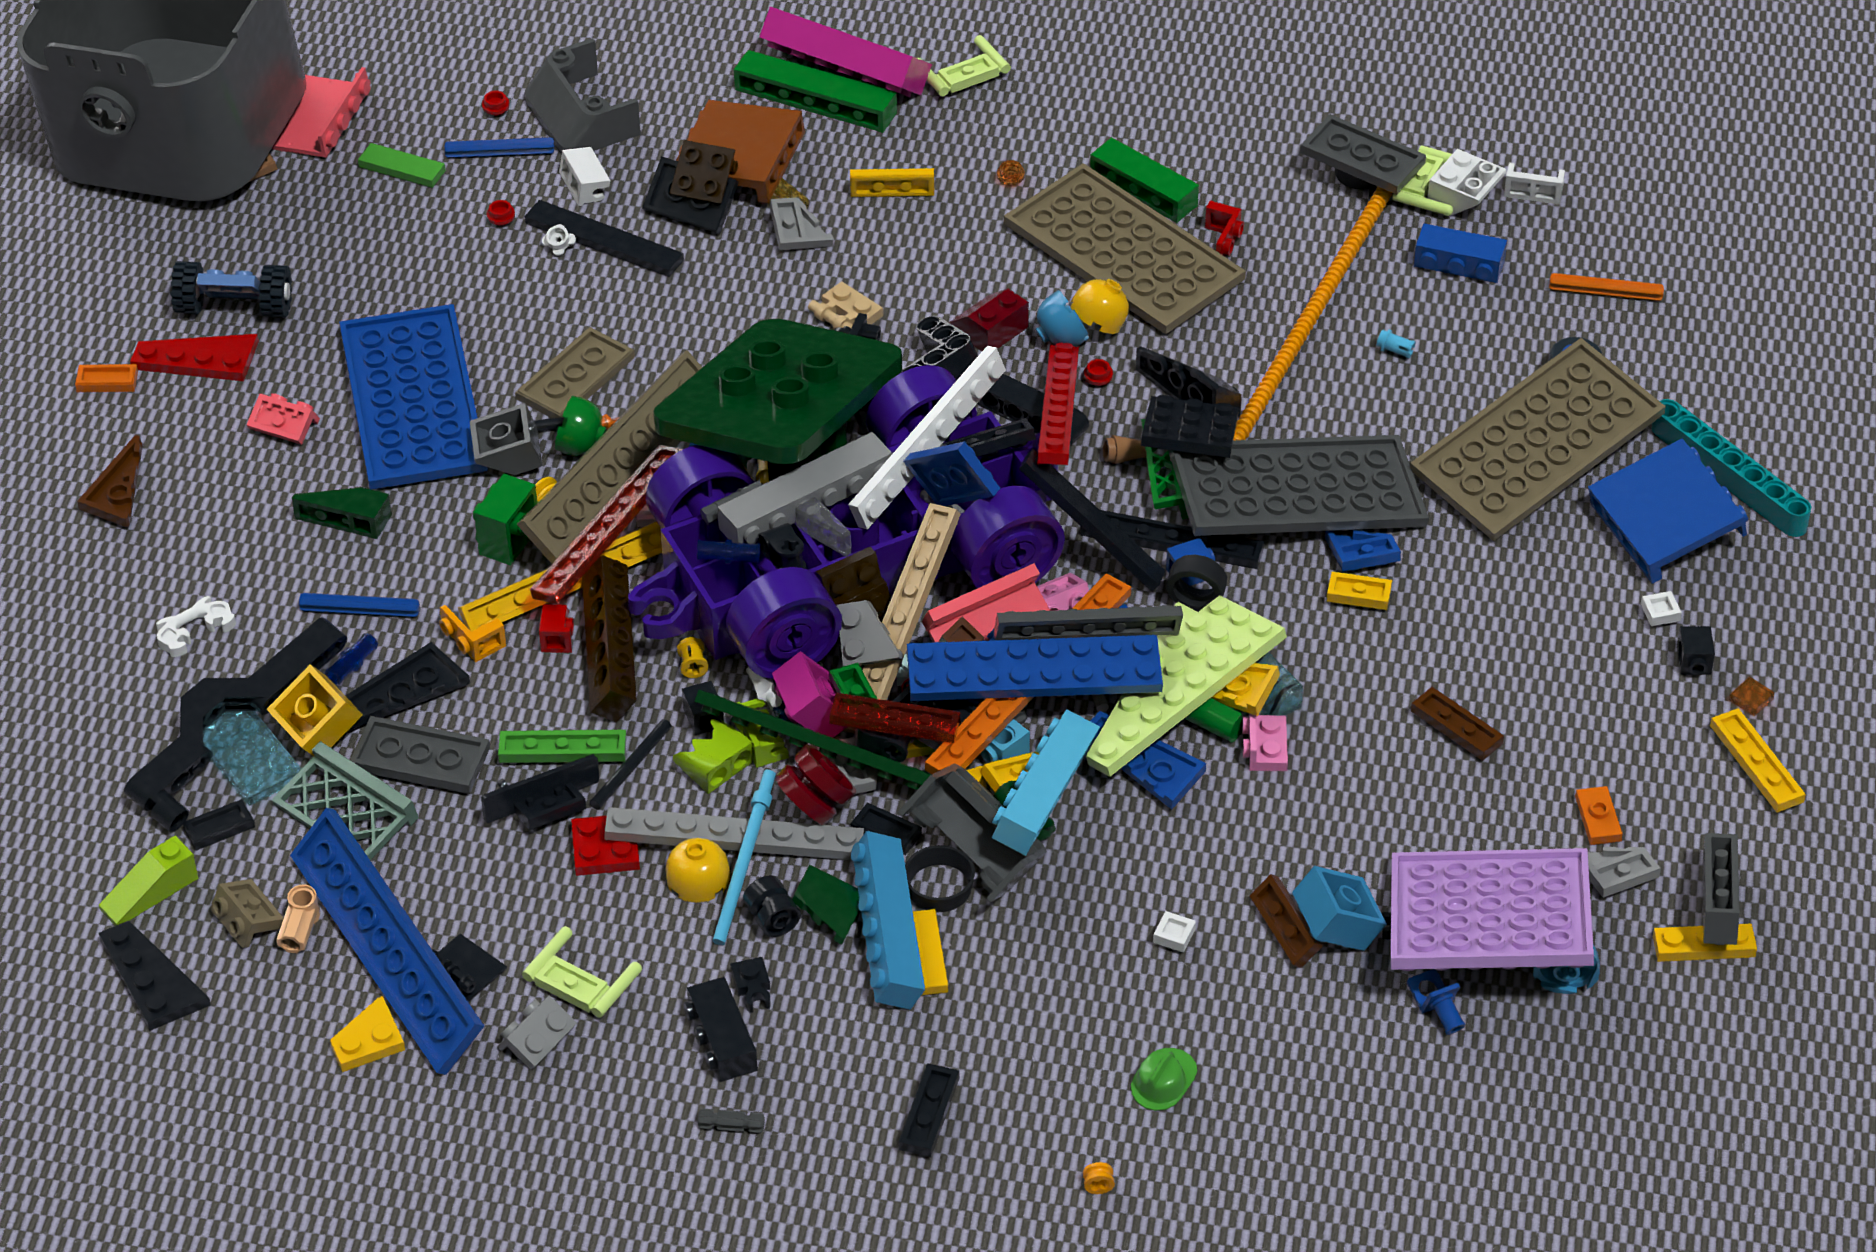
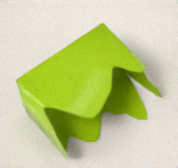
(716, 758)

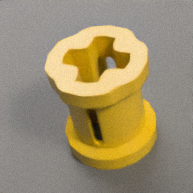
(696, 656)

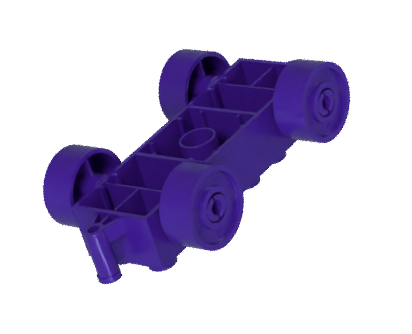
(787, 610)

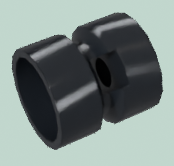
(771, 906)

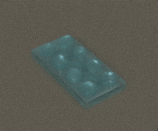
(249, 755)

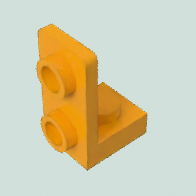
(478, 643)

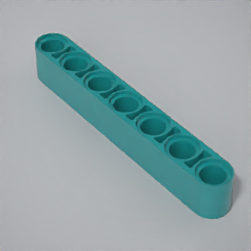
(1736, 470)

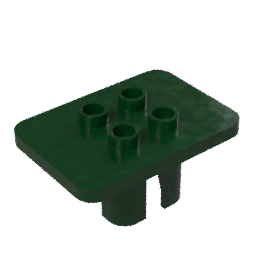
(779, 393)

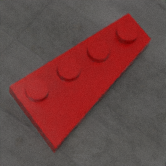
(200, 357)

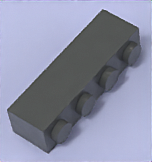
(1720, 889)

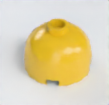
(1101, 303)
(697, 870)

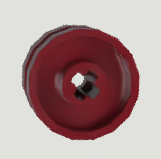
(815, 784)

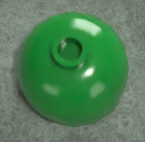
(580, 427)

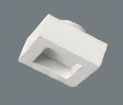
(1661, 608)
(1174, 931)

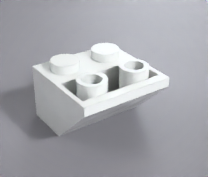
(1464, 181)

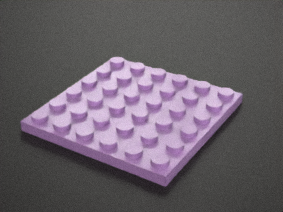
(1491, 909)

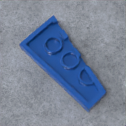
(1161, 768)

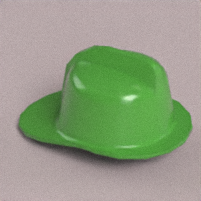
(1163, 1078)

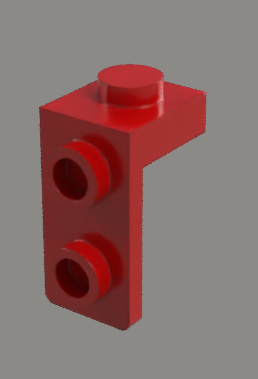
(1227, 221)

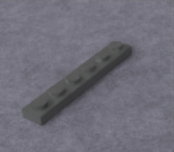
(1089, 623)

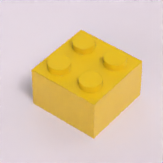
(314, 710)

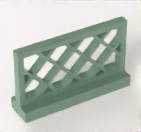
(356, 780)

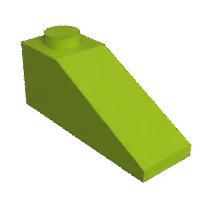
(150, 881)

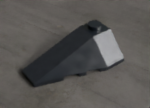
(1184, 381)

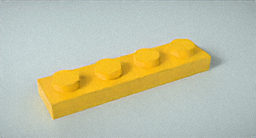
(1757, 760)

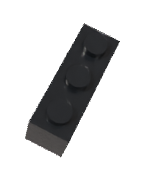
(720, 1029)

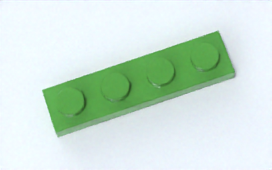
(561, 745)

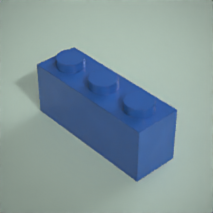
(1460, 253)

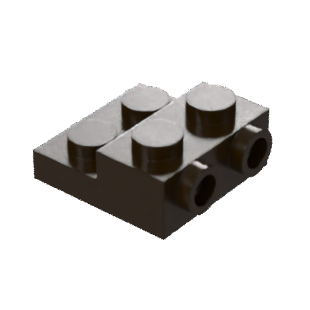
(856, 580)

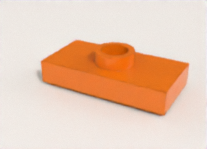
(1598, 815)

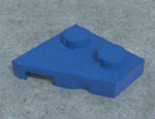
(1363, 549)

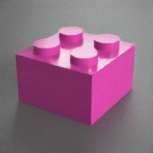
(807, 694)

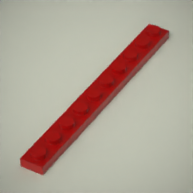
(1058, 404)

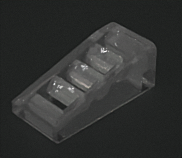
(823, 526)

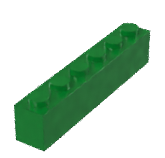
(815, 91)

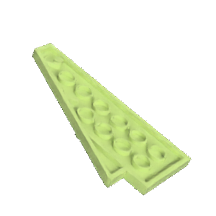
(1195, 665)

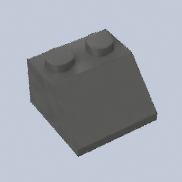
(507, 440)

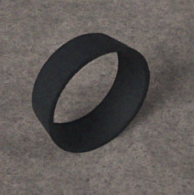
(940, 856)

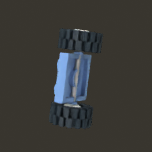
(190, 284)

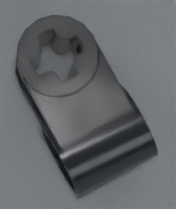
(782, 547)
(883, 743)

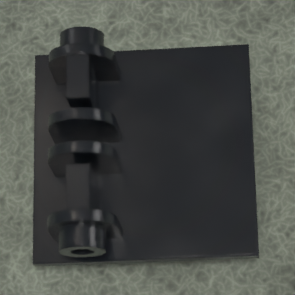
(469, 965)

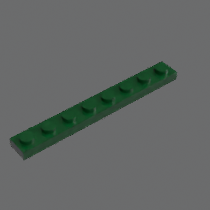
(801, 736)

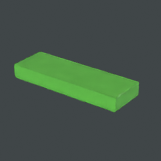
(401, 165)

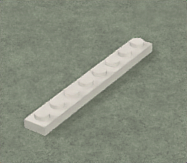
(927, 435)

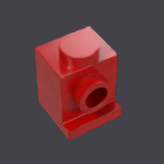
(556, 629)

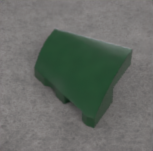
(828, 901)

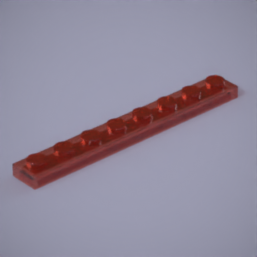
(600, 531)

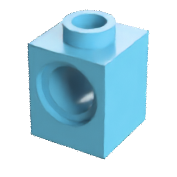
(1010, 742)

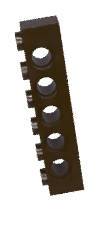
(609, 639)

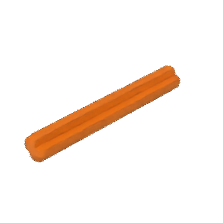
(1606, 286)

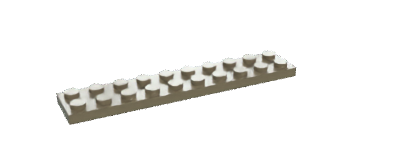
(604, 467)

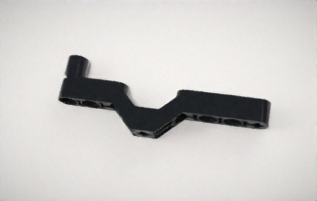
(208, 700)

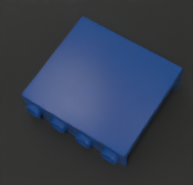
(1665, 507)

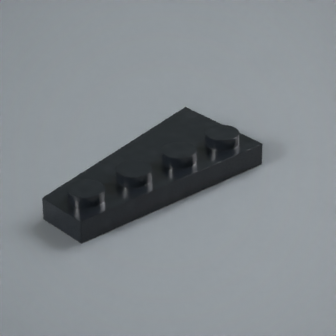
(408, 683)
(150, 977)

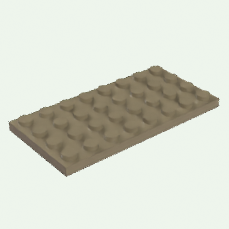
(1117, 237)
(1537, 439)

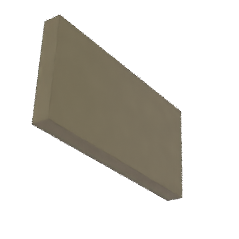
(575, 372)

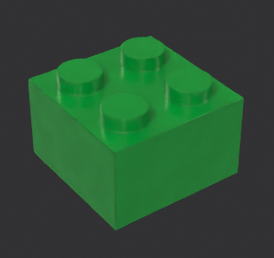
(498, 518)

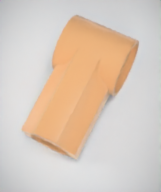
(299, 918)

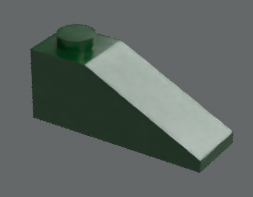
(348, 510)

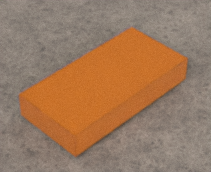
(106, 378)

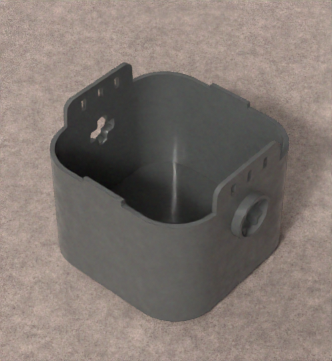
(162, 90)

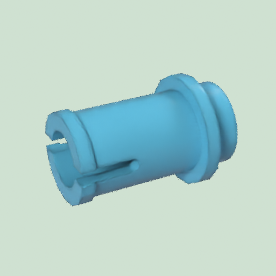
(1395, 343)

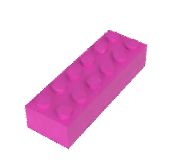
(844, 53)

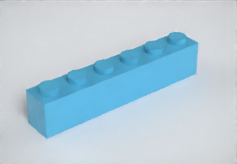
(1045, 782)

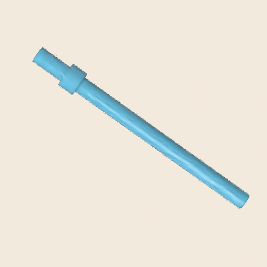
(760, 802)

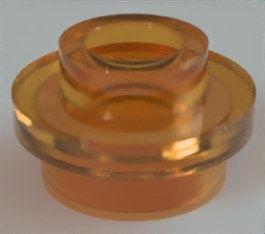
(1010, 172)

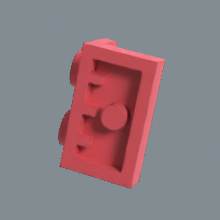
(281, 418)

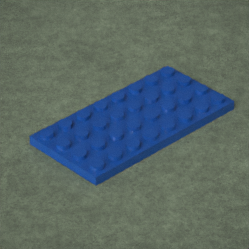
(411, 395)

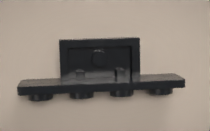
(543, 796)

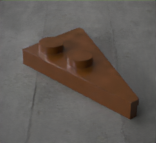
(114, 490)

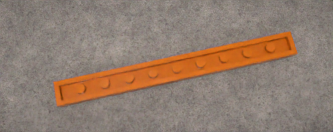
(996, 713)

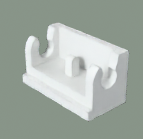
(583, 174)
(1533, 186)

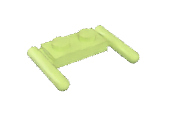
(969, 71)
(1416, 190)
(574, 983)

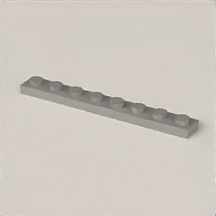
(728, 833)

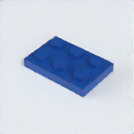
(951, 474)

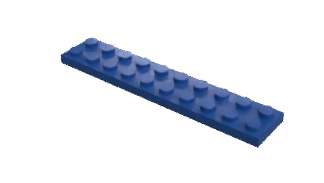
(387, 941)

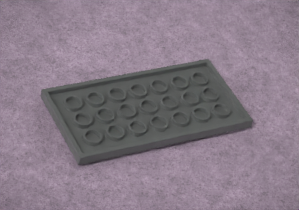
(1300, 486)

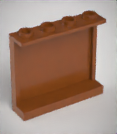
(760, 135)

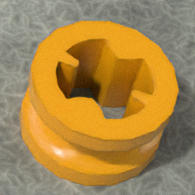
(1098, 1178)

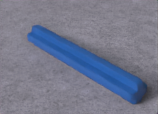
(499, 147)
(359, 604)

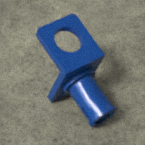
(1439, 1000)

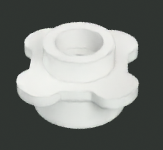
(554, 233)

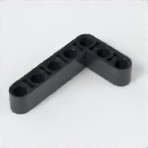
(945, 348)

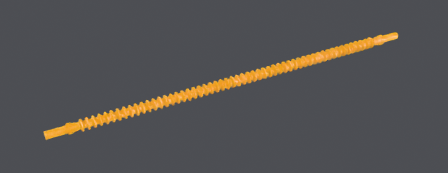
(1311, 313)

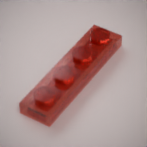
(894, 717)

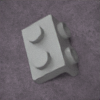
(538, 1033)

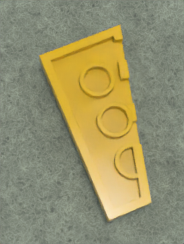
(1249, 689)

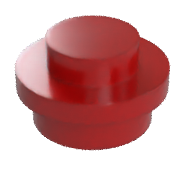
(495, 103)
(500, 212)
(1098, 372)

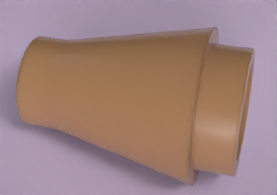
(1122, 449)

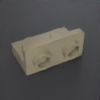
(244, 910)

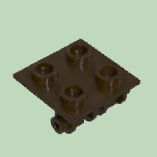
(703, 171)

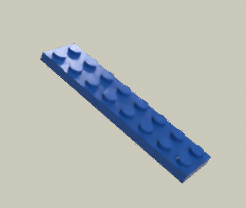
(1034, 667)

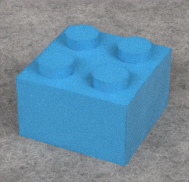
(1339, 908)

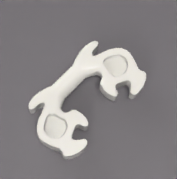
(174, 639)

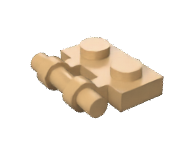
(847, 304)

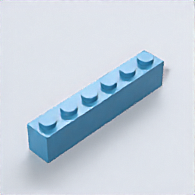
(888, 920)

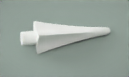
(765, 689)

